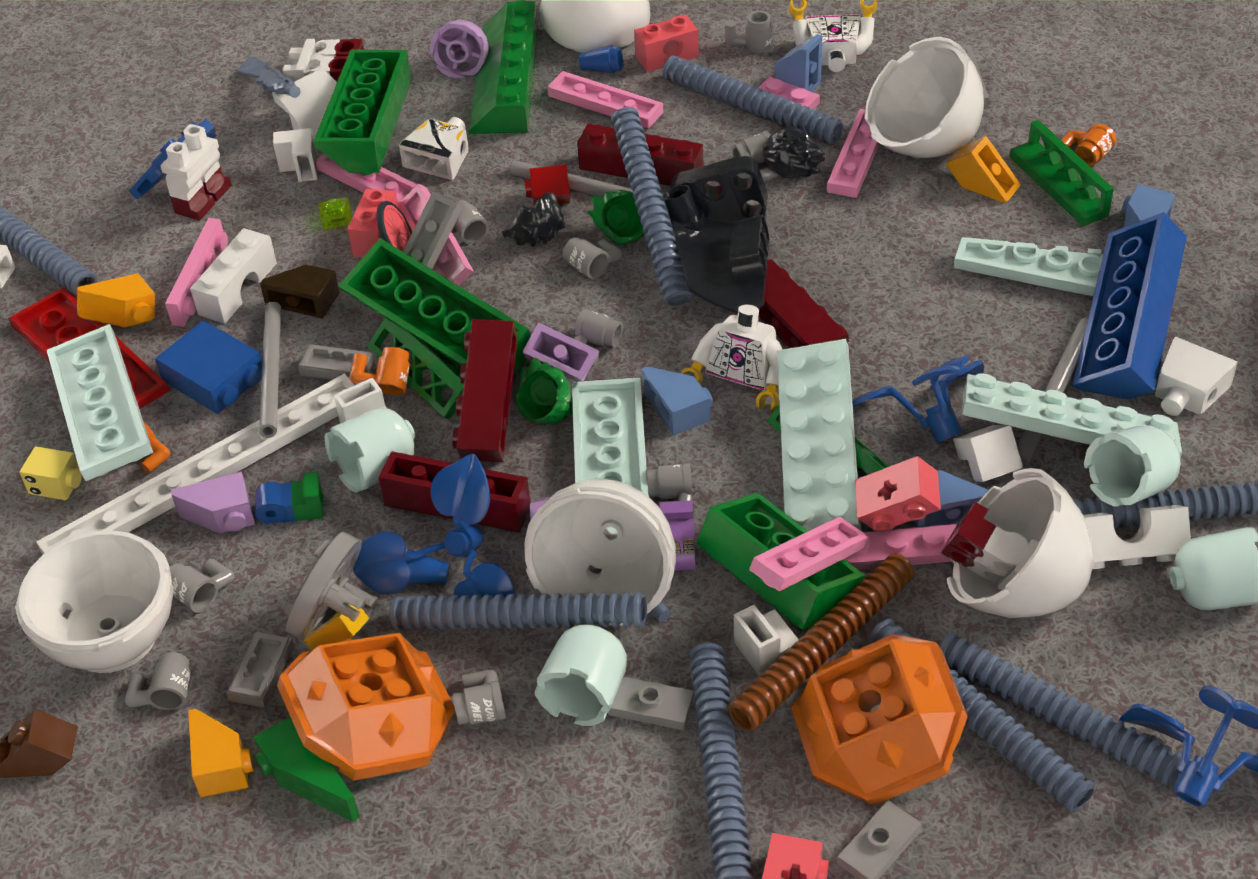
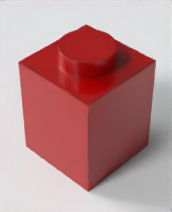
(549, 180)

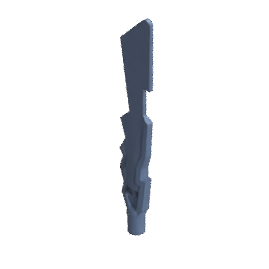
(270, 79)

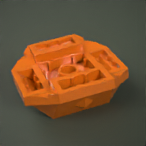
(367, 705)
(900, 742)

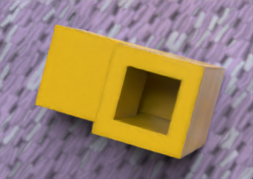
(336, 629)

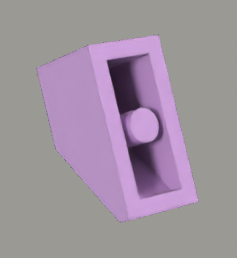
(560, 352)
(216, 503)

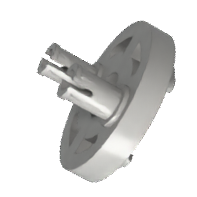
(328, 588)

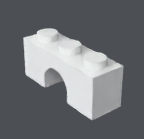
(219, 287)
(1159, 535)

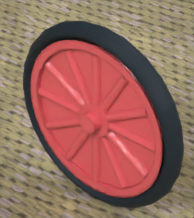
(392, 225)

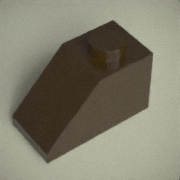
(302, 290)

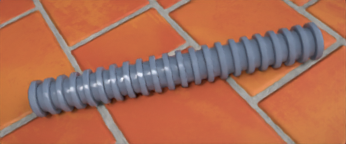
(752, 99)
(650, 206)
(43, 253)
(1200, 503)
(519, 611)
(1061, 709)
(1011, 738)
(720, 763)

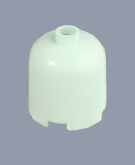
(365, 445)
(1132, 464)
(1218, 570)
(582, 674)

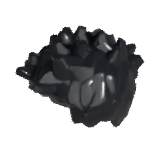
(792, 153)
(537, 222)

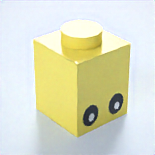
(51, 473)

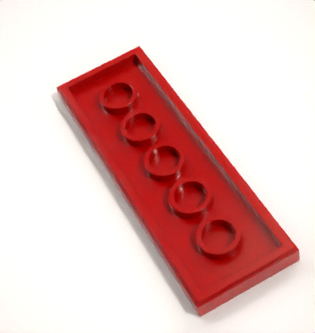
(56, 322)

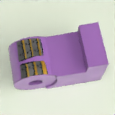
(681, 522)

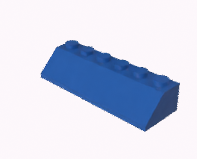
(1131, 309)

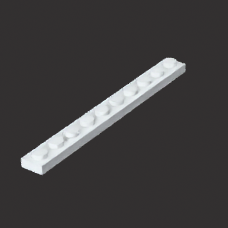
(219, 460)

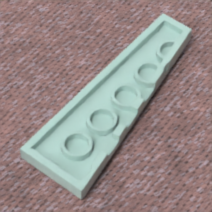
(1029, 264)

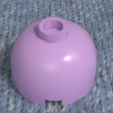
(458, 43)

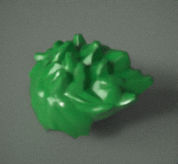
(617, 216)
(543, 394)

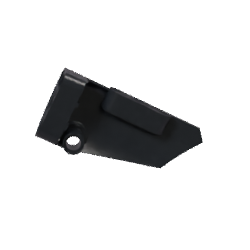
(720, 234)

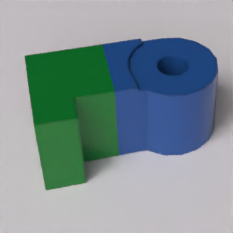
(290, 500)

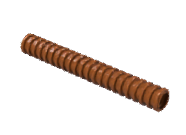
(820, 642)

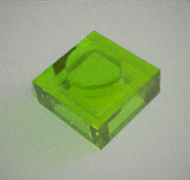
(335, 213)

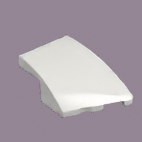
(310, 106)

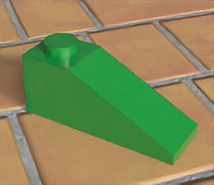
(301, 770)

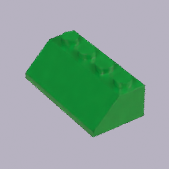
(753, 525)

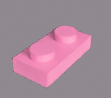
(791, 92)

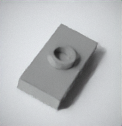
(330, 362)
(260, 669)
(652, 703)
(879, 842)

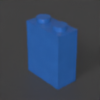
(210, 366)

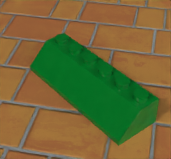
(506, 77)
(364, 109)
(422, 301)

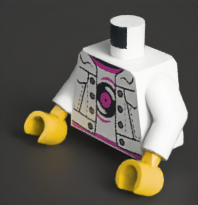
(842, 34)
(741, 353)

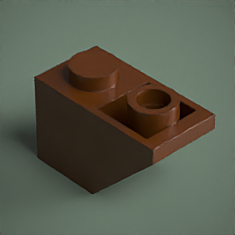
(36, 746)

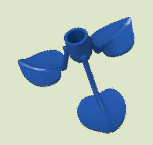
(941, 416)
(458, 492)
(1200, 776)

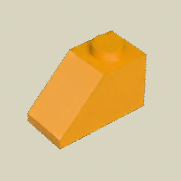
(983, 170)
(117, 301)
(217, 756)

